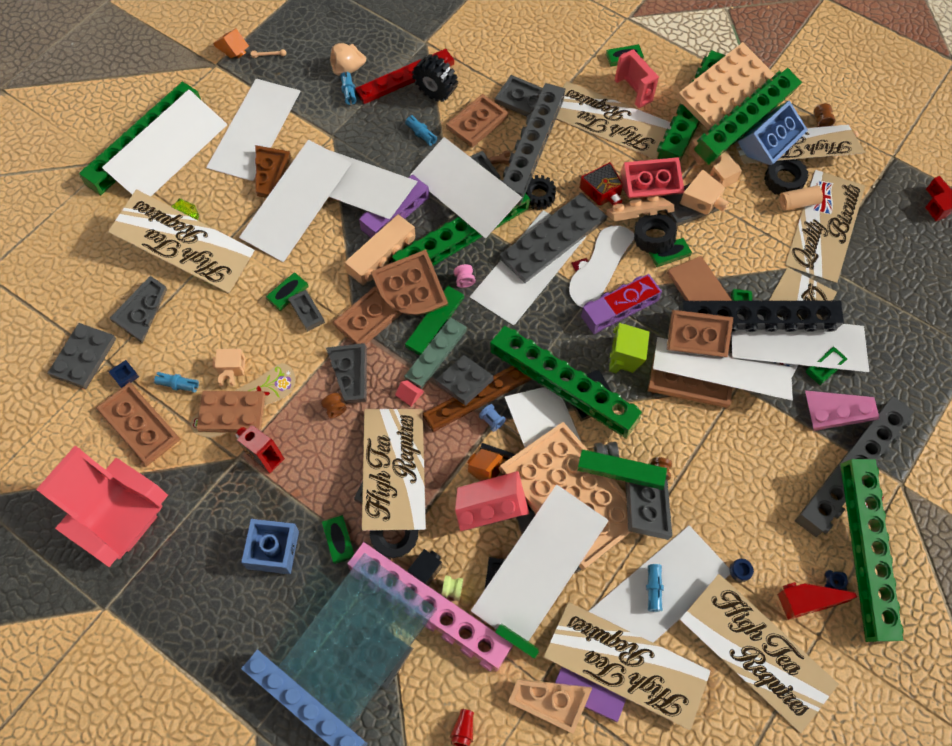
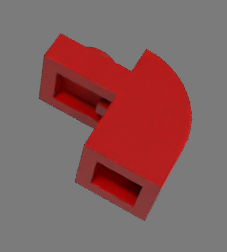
(941, 203)

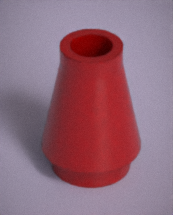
(463, 730)

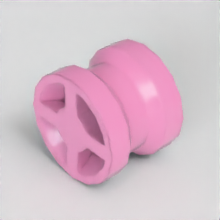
(464, 276)

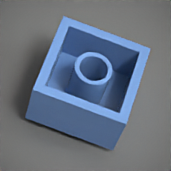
(270, 546)

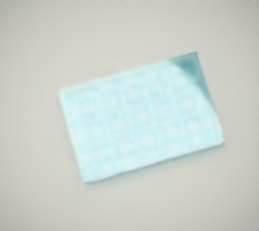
(357, 639)

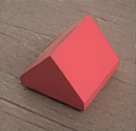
(408, 392)

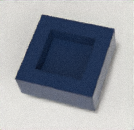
(123, 374)

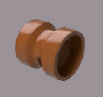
(824, 115)

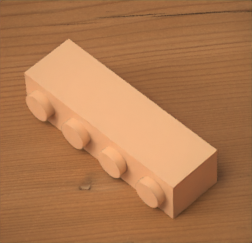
(380, 249)

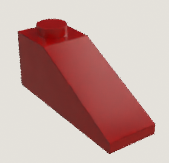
(808, 598)

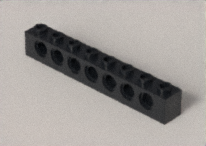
(829, 310)

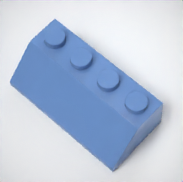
(773, 134)

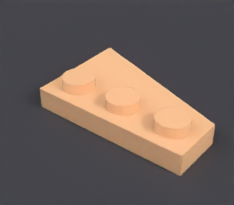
(637, 206)
(551, 701)

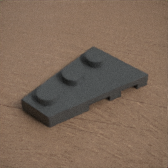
(140, 309)
(351, 371)

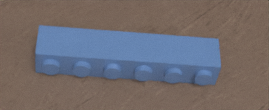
(300, 702)

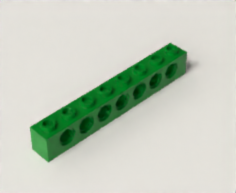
(746, 116)
(685, 123)
(94, 175)
(455, 240)
(568, 390)
(865, 560)

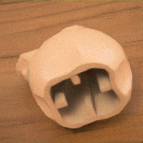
(346, 58)

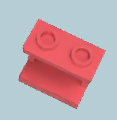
(638, 76)

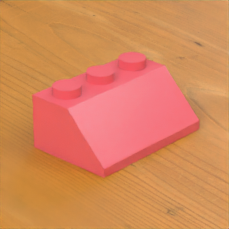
(652, 178)
(490, 501)

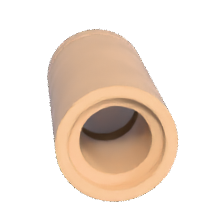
(801, 198)

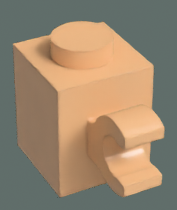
(229, 364)

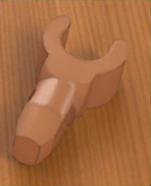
(501, 158)

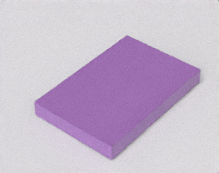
(600, 699)

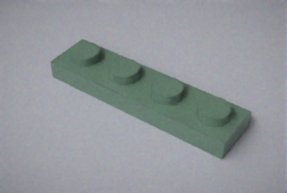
(435, 353)

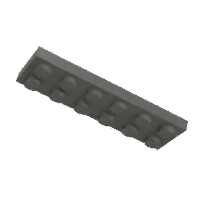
(553, 237)

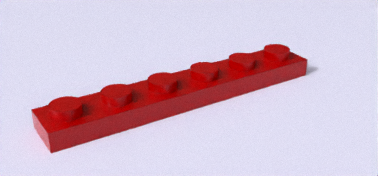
(394, 80)

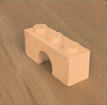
(725, 168)

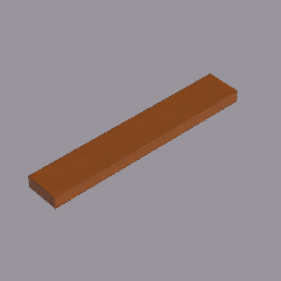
(453, 409)

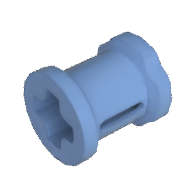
(492, 417)

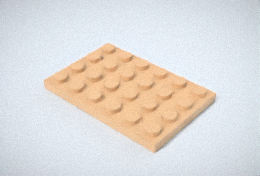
(725, 86)
(554, 462)

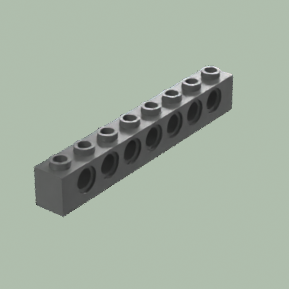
(533, 139)
(892, 411)

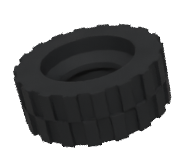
(793, 166)
(651, 244)
(393, 550)

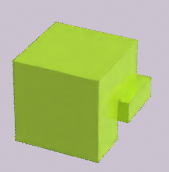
(628, 348)

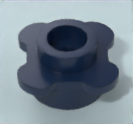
(840, 577)

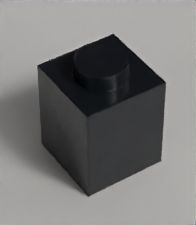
(426, 566)

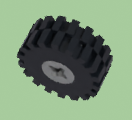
(435, 78)

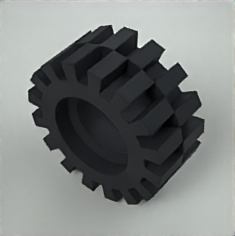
(544, 184)

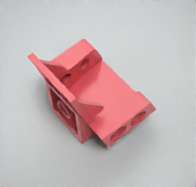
(103, 506)

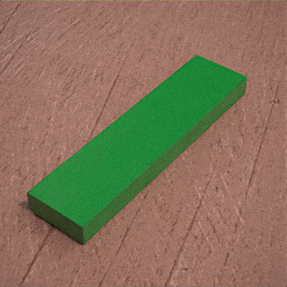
(434, 322)
(622, 469)

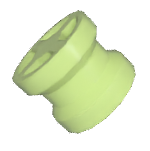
(452, 587)

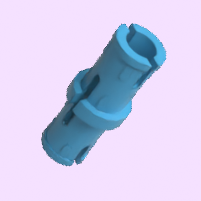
(348, 88)
(421, 130)
(176, 382)
(655, 588)

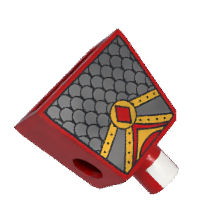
(602, 185)
(255, 443)

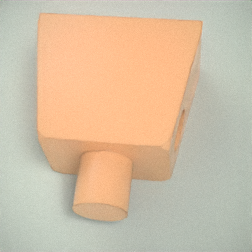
(704, 194)

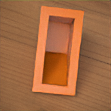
(232, 44)
(484, 464)

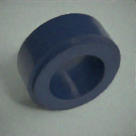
(741, 570)

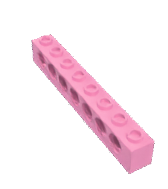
(461, 620)

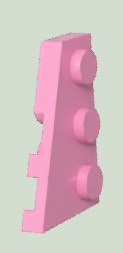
(837, 410)

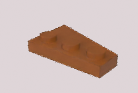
(270, 168)

